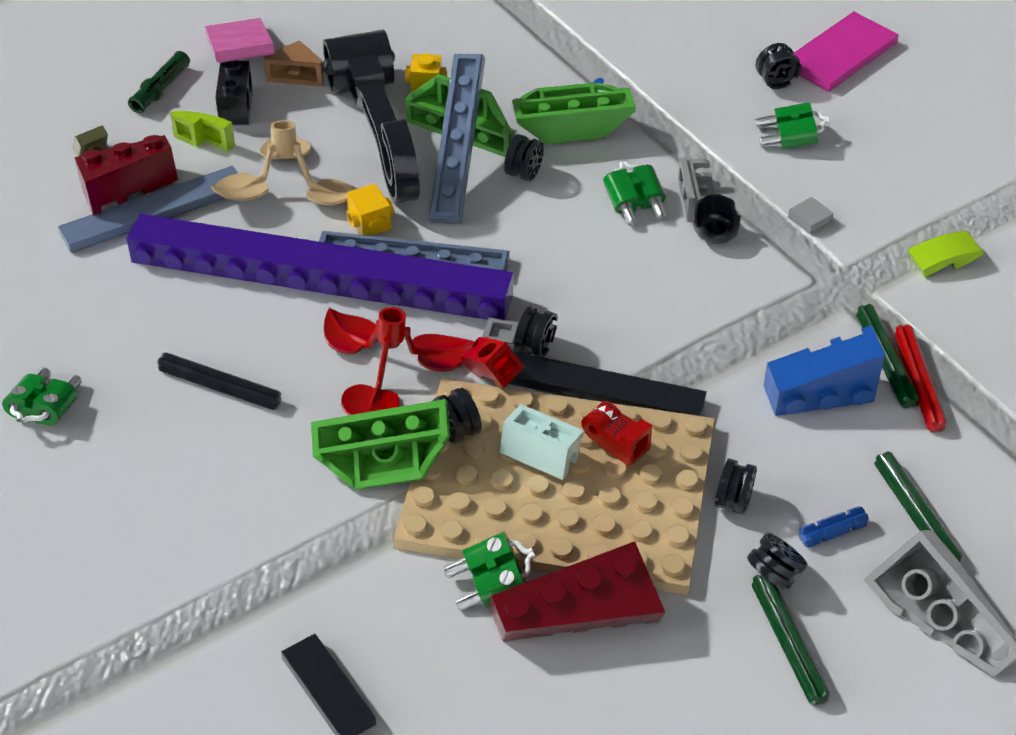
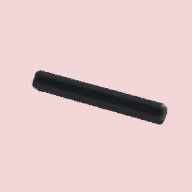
(219, 381)

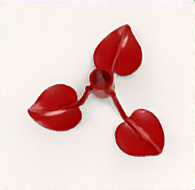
(352, 333)

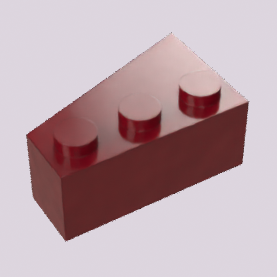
(125, 170)

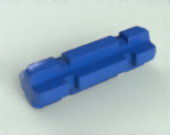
(833, 526)

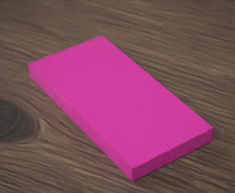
(239, 40)
(843, 50)

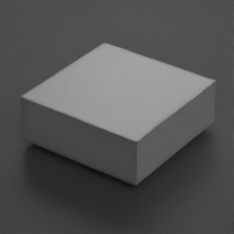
(810, 215)
(501, 330)

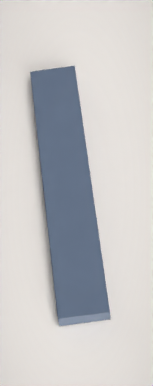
(457, 139)
(121, 218)
(459, 254)

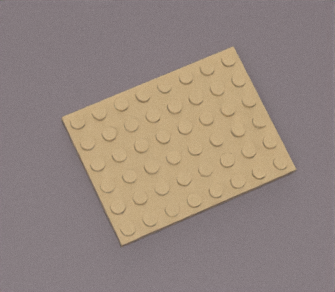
(592, 510)

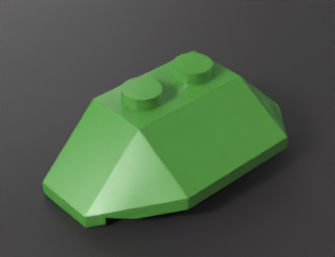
(427, 108)
(573, 111)
(382, 444)

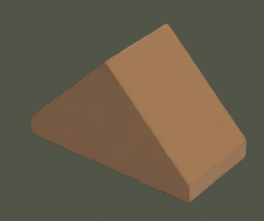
(294, 66)

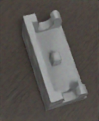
(693, 184)

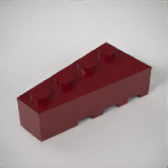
(584, 596)

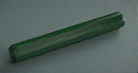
(892, 365)
(912, 499)
(791, 641)

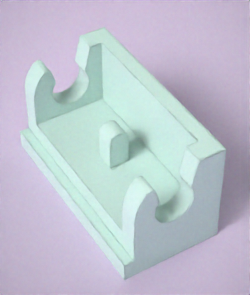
(540, 441)

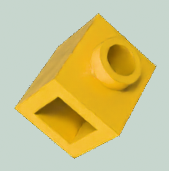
(423, 69)
(369, 210)

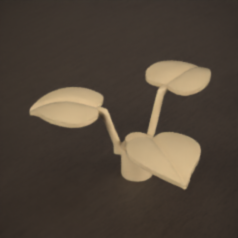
(282, 145)

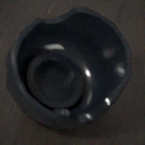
(716, 219)

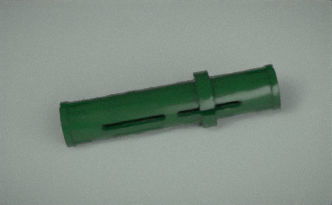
(152, 88)

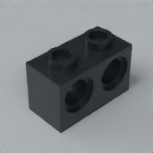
(234, 92)

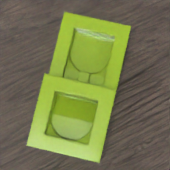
(200, 127)
(952, 248)

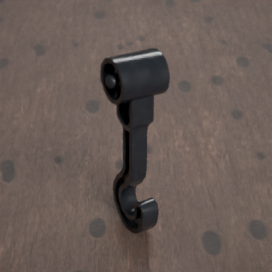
(364, 67)

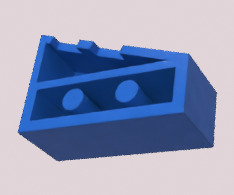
(828, 377)

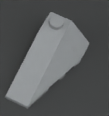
(940, 597)

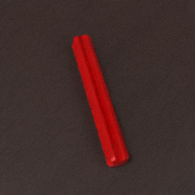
(921, 378)

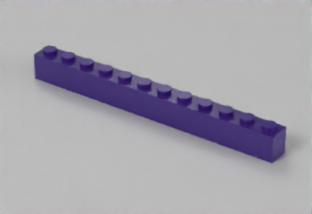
(321, 267)

